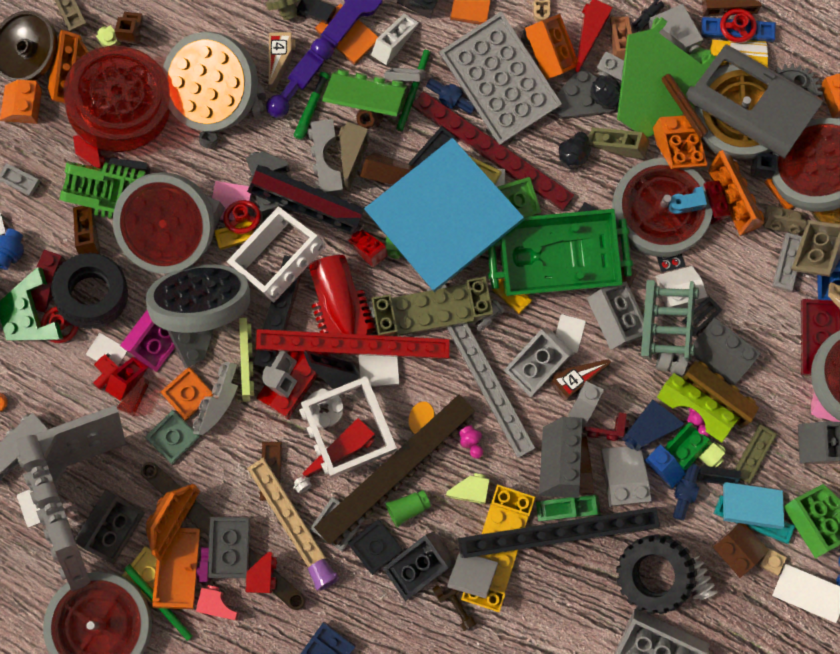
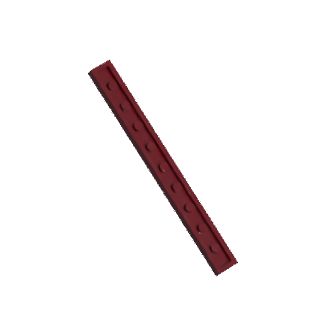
(492, 150)

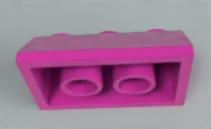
(148, 343)

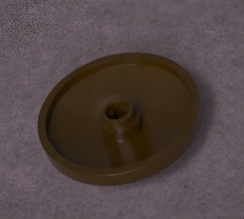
(26, 46)

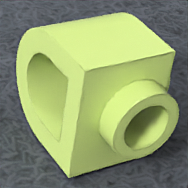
(107, 37)
(713, 455)

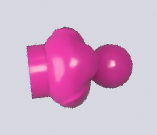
(696, 419)
(470, 439)

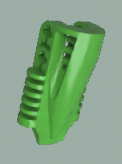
(96, 186)

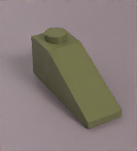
(620, 142)

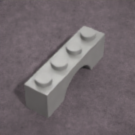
(324, 136)

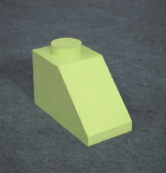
(470, 489)

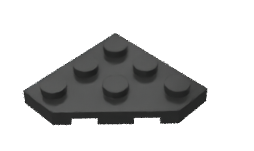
(577, 98)
(191, 346)

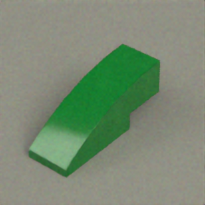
(568, 508)

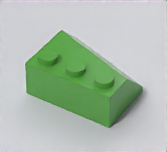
(817, 519)

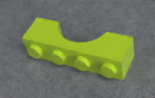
(717, 418)

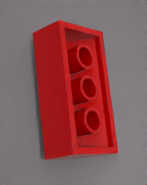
(305, 378)

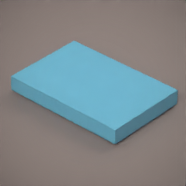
(753, 505)

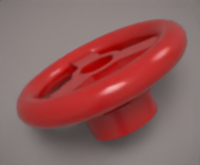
(742, 18)
(239, 208)
(56, 318)

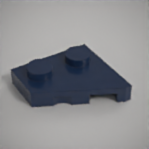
(328, 641)

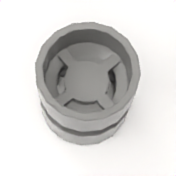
(665, 363)

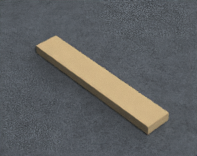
(286, 512)

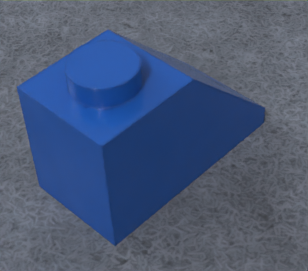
(665, 465)

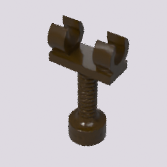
(467, 622)

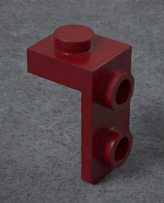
(620, 426)

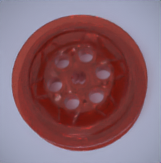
(109, 127)

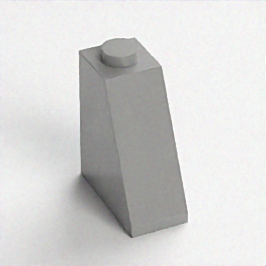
(680, 29)
(586, 402)

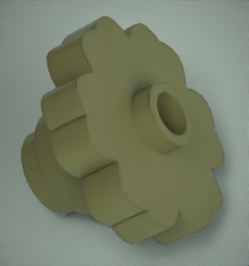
(286, 8)

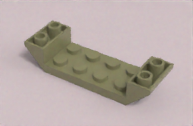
(432, 310)

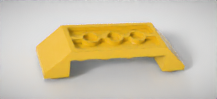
(507, 511)

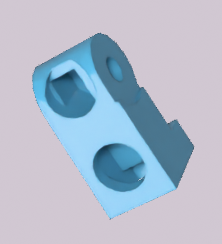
(689, 202)

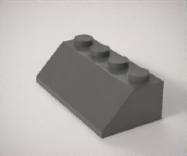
(561, 458)

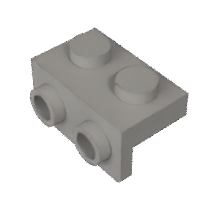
(611, 66)

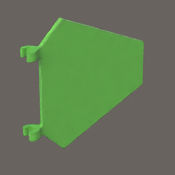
(645, 63)

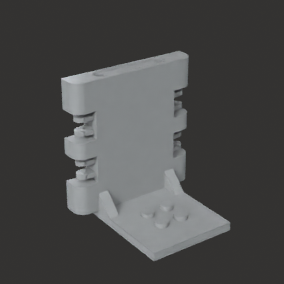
(45, 460)

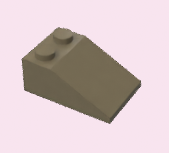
(354, 142)
(818, 249)

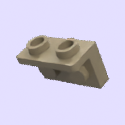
(784, 220)

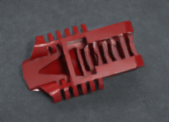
(339, 305)

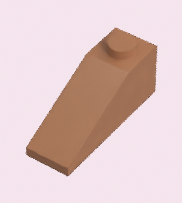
(619, 30)

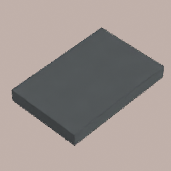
(229, 547)

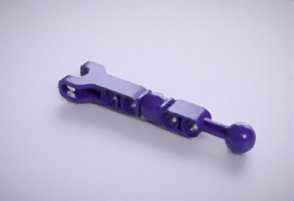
(320, 51)

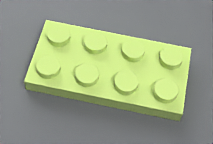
(246, 366)

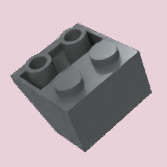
(819, 443)

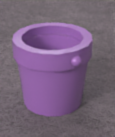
(322, 575)

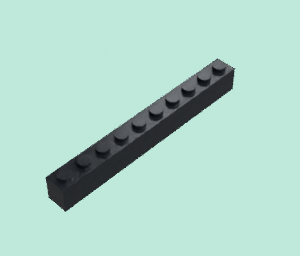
(558, 532)

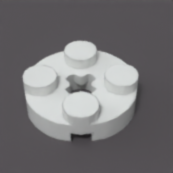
(335, 410)

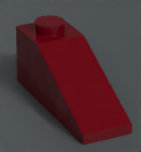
(49, 263)

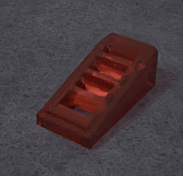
(131, 402)

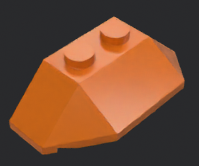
(69, 50)
(168, 518)

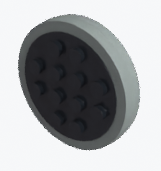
(198, 298)

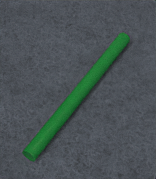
(412, 93)
(149, 592)

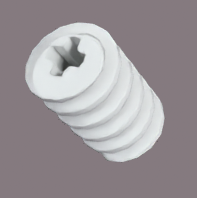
(702, 588)

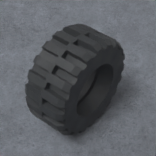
(635, 589)

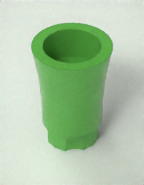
(407, 507)

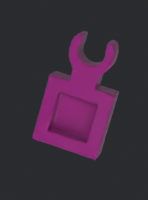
(202, 570)

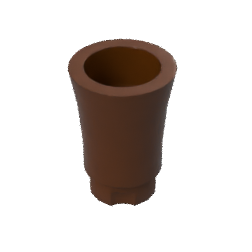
(376, 119)

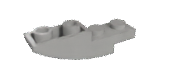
(214, 407)

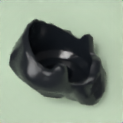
(606, 91)
(575, 151)

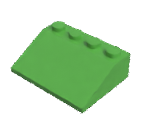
(365, 92)

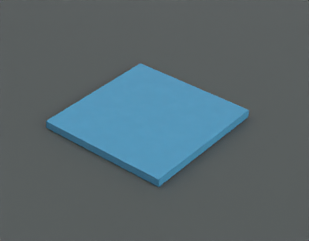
(444, 214)

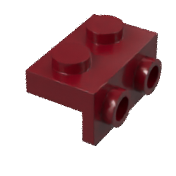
(717, 201)

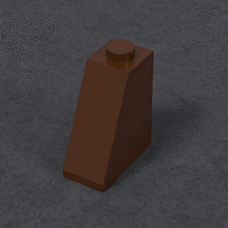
(384, 169)

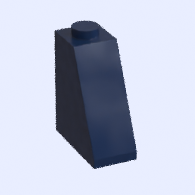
(651, 427)

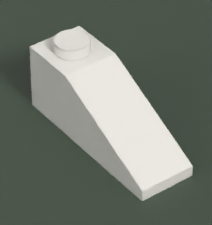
(393, 39)

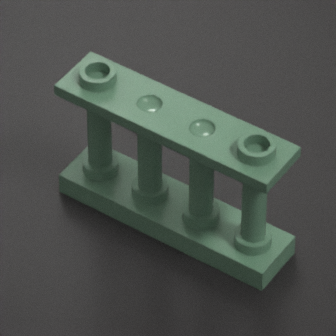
(652, 310)

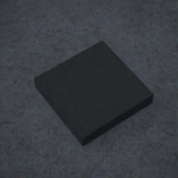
(375, 546)

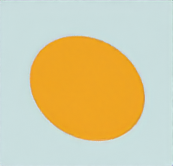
(420, 416)

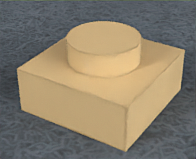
(772, 562)

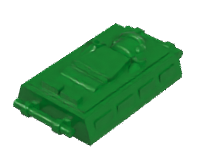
(562, 253)

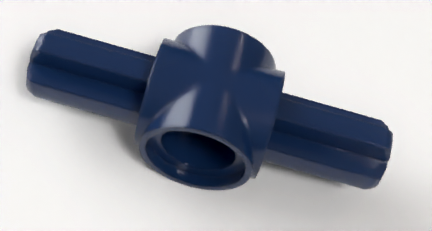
(450, 96)
(686, 492)

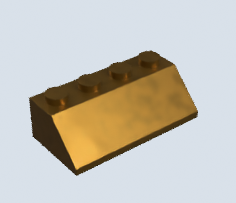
(724, 394)

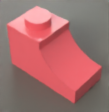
(212, 603)

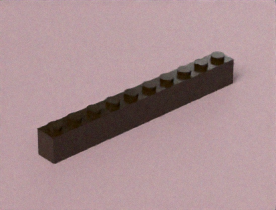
(394, 470)

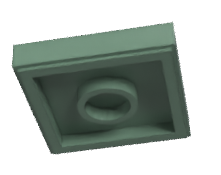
(172, 437)

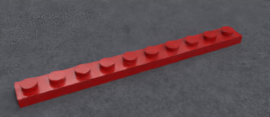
(352, 344)

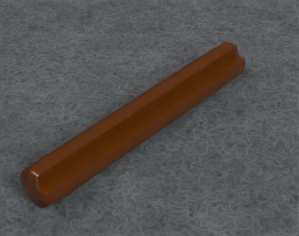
(684, 105)

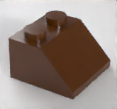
(740, 549)

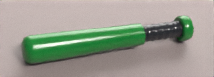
(308, 113)

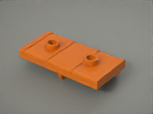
(177, 572)

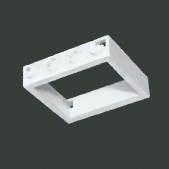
(261, 239)
(378, 416)

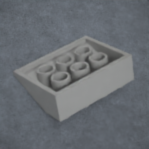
(651, 636)

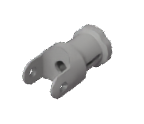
(497, 309)

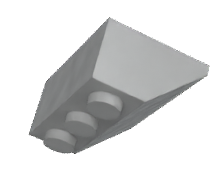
(617, 315)

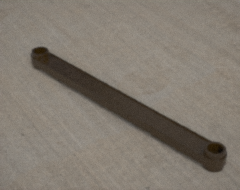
(201, 517)

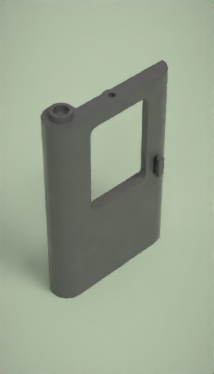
(776, 117)

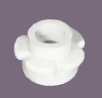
(302, 484)

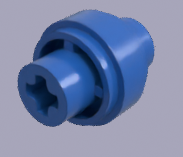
(10, 248)

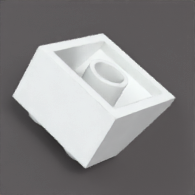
(681, 280)

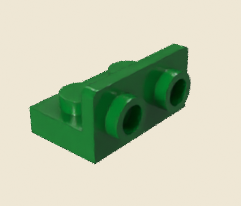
(687, 445)

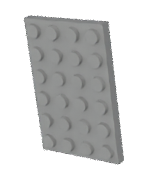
(500, 78)

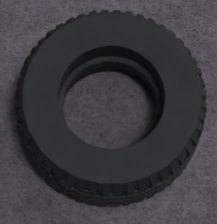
(83, 267)

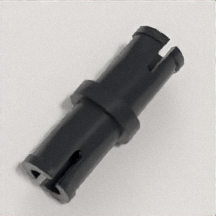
(645, 15)

